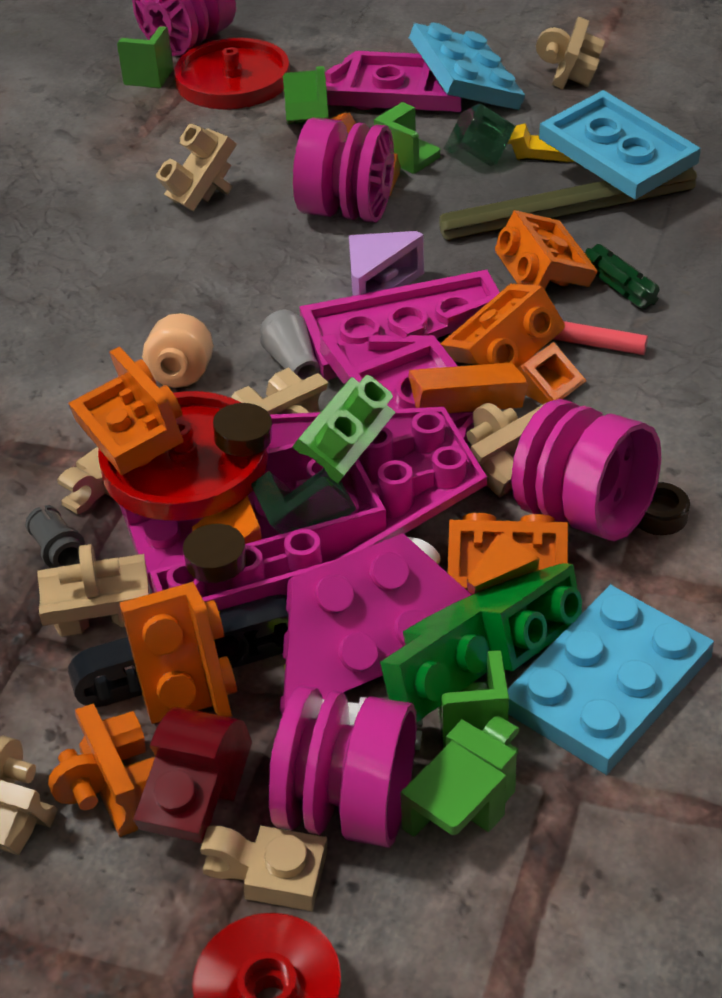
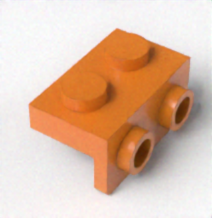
(129, 415)

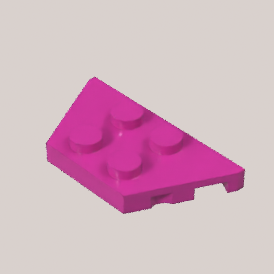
(385, 81)
(389, 363)
(356, 611)

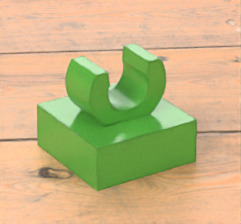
(491, 746)

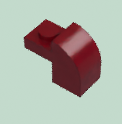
(193, 766)

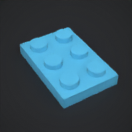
(466, 65)
(619, 144)
(608, 678)

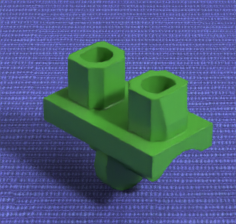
(347, 426)

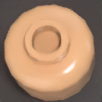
(178, 345)

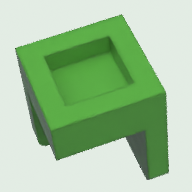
(146, 61)
(305, 95)
(412, 152)
(477, 701)
(453, 792)

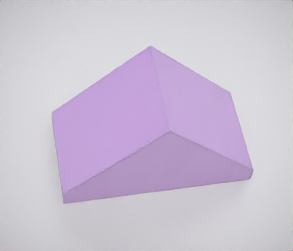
(385, 260)

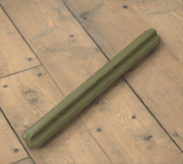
(552, 205)

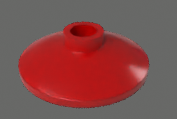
(268, 953)

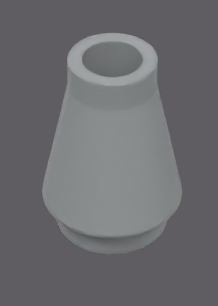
(289, 343)

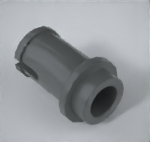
(57, 541)

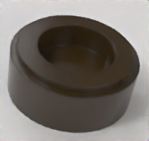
(242, 429)
(667, 511)
(215, 553)

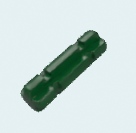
(623, 277)

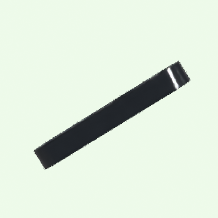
(113, 657)

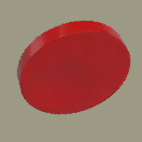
(231, 73)
(191, 477)

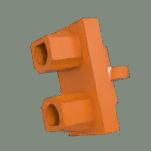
(101, 767)

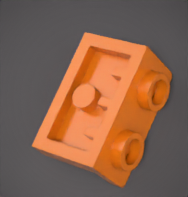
(541, 251)
(507, 328)
(476, 532)
(177, 652)

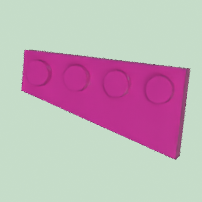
(413, 309)

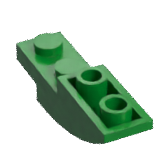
(452, 645)

